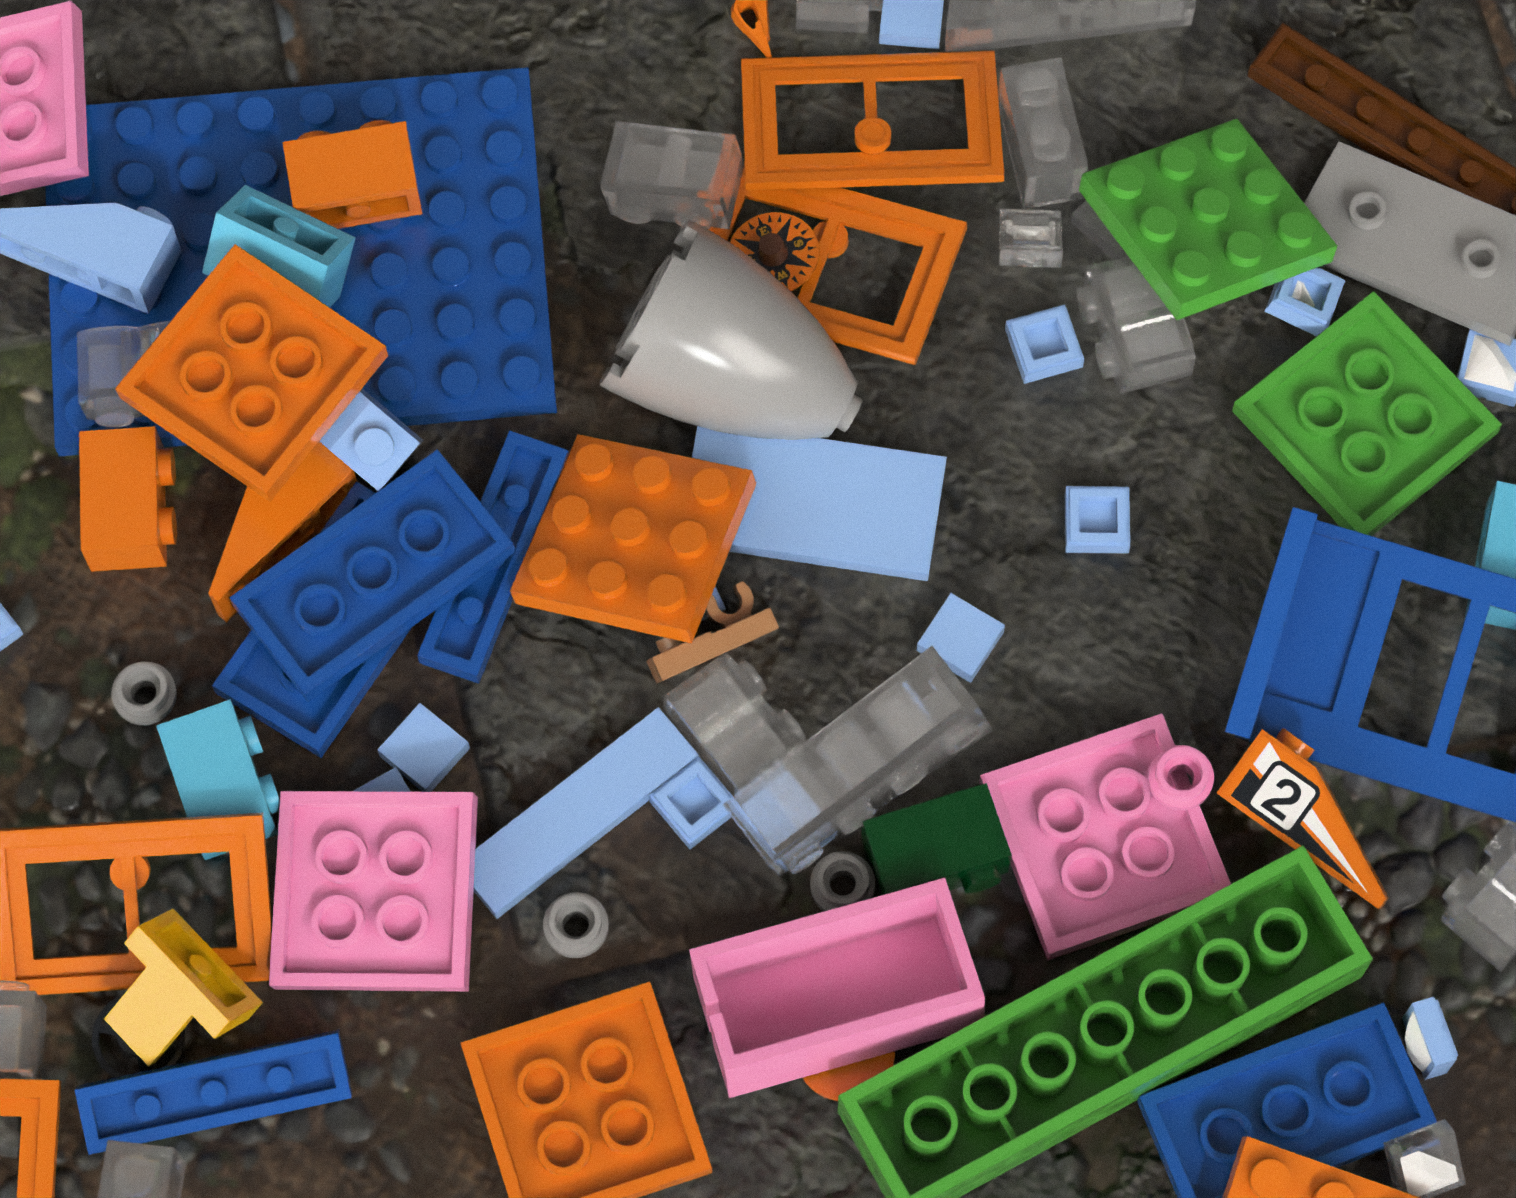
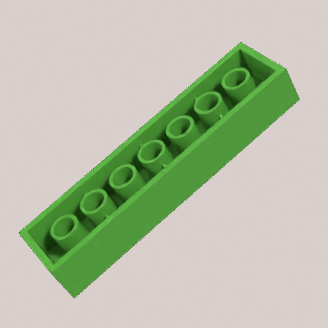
(1105, 1033)

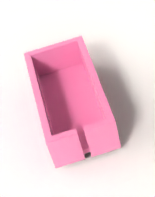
(837, 987)

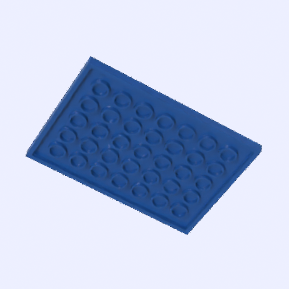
(444, 290)

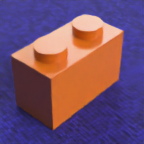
(354, 174)
(125, 499)

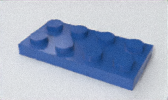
(372, 575)
(266, 693)
(1316, 1094)

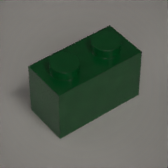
(939, 839)

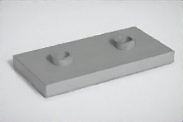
(1419, 241)

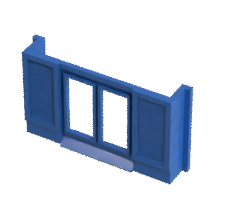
(1322, 646)

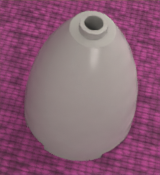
(731, 349)

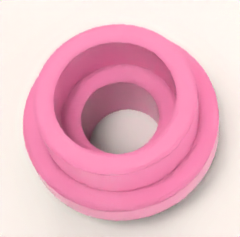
(1187, 760)

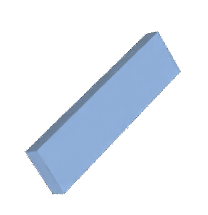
(578, 812)

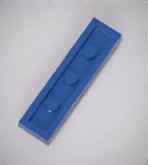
(516, 497)
(214, 1091)

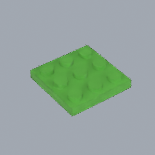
(1207, 218)
(1366, 417)

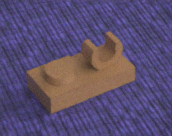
(737, 630)

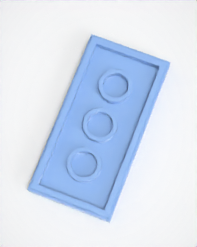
(834, 502)

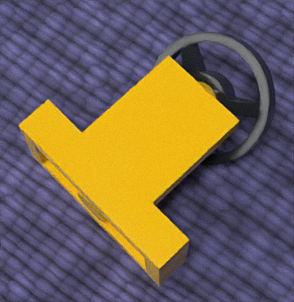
(179, 983)

